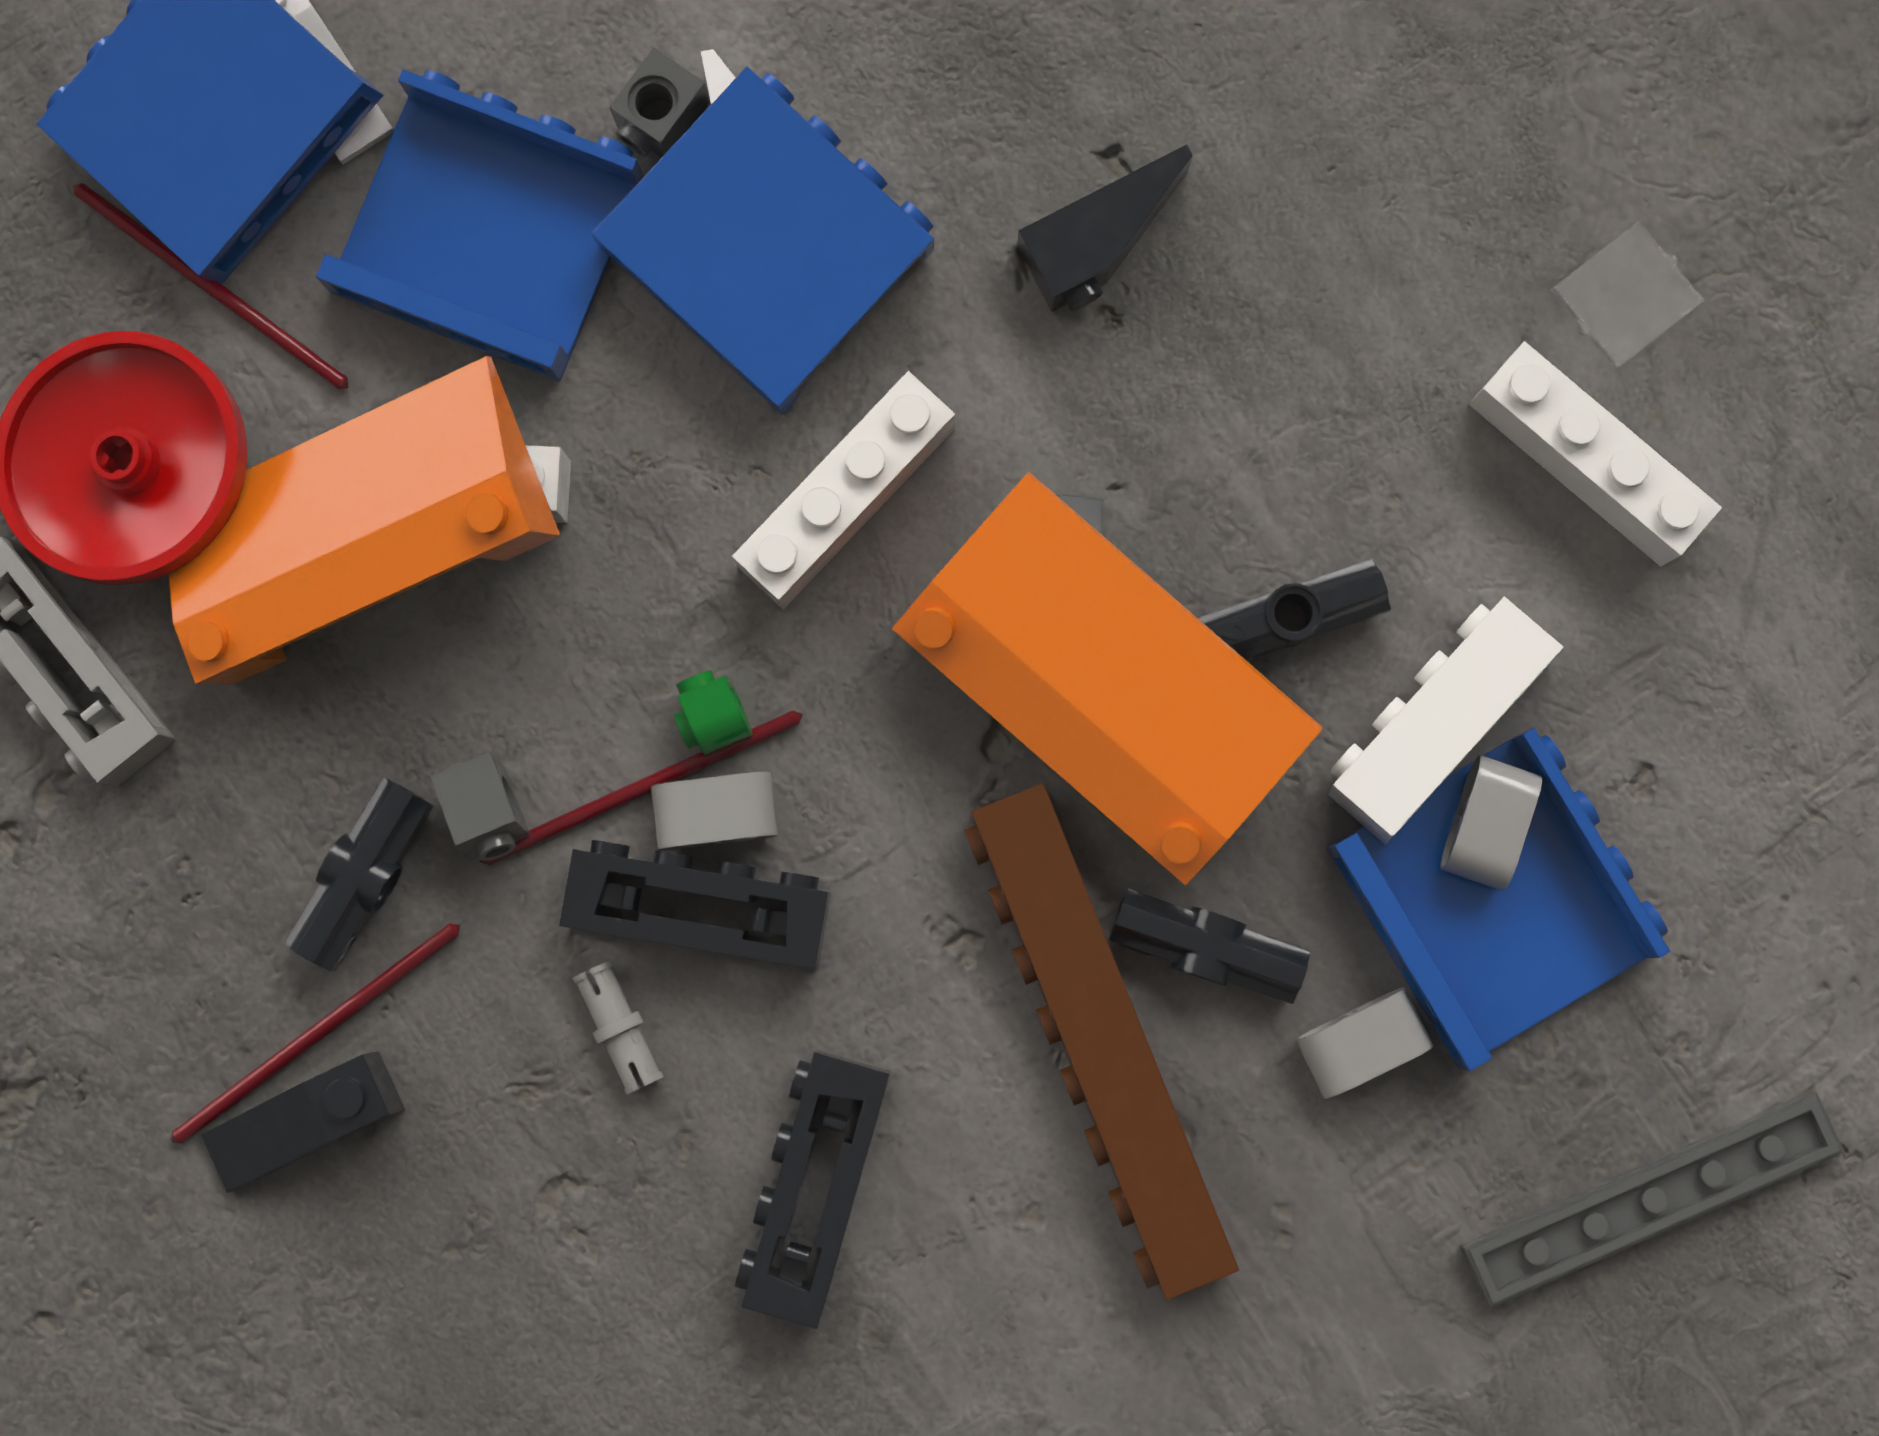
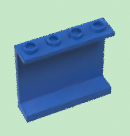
(207, 120)
(484, 225)
(764, 236)
(1493, 957)

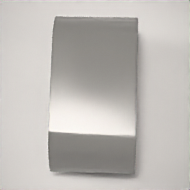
(714, 810)
(1491, 822)
(1364, 1043)

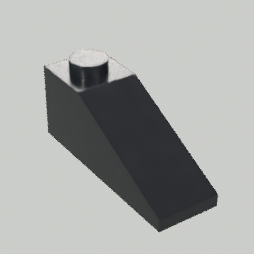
(1090, 238)
(303, 1120)

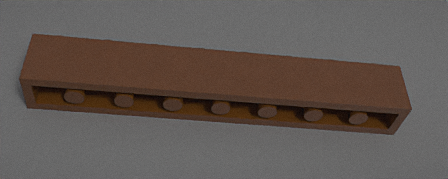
(1103, 1043)

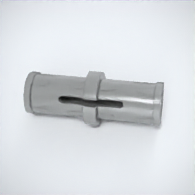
(618, 1027)

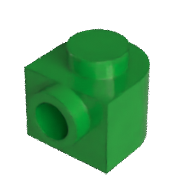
(710, 713)

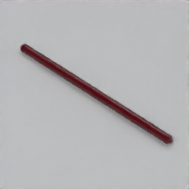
(211, 287)
(644, 785)
(315, 1033)

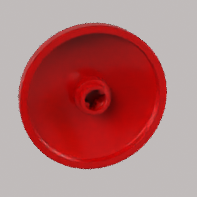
(120, 458)

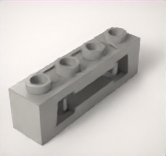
(121, 744)

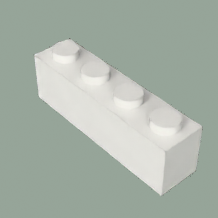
(1595, 455)
(845, 490)
(1443, 720)

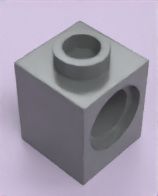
(653, 80)
(480, 808)

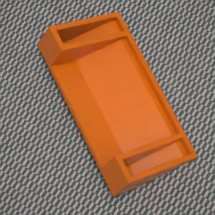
(360, 522)
(1107, 678)

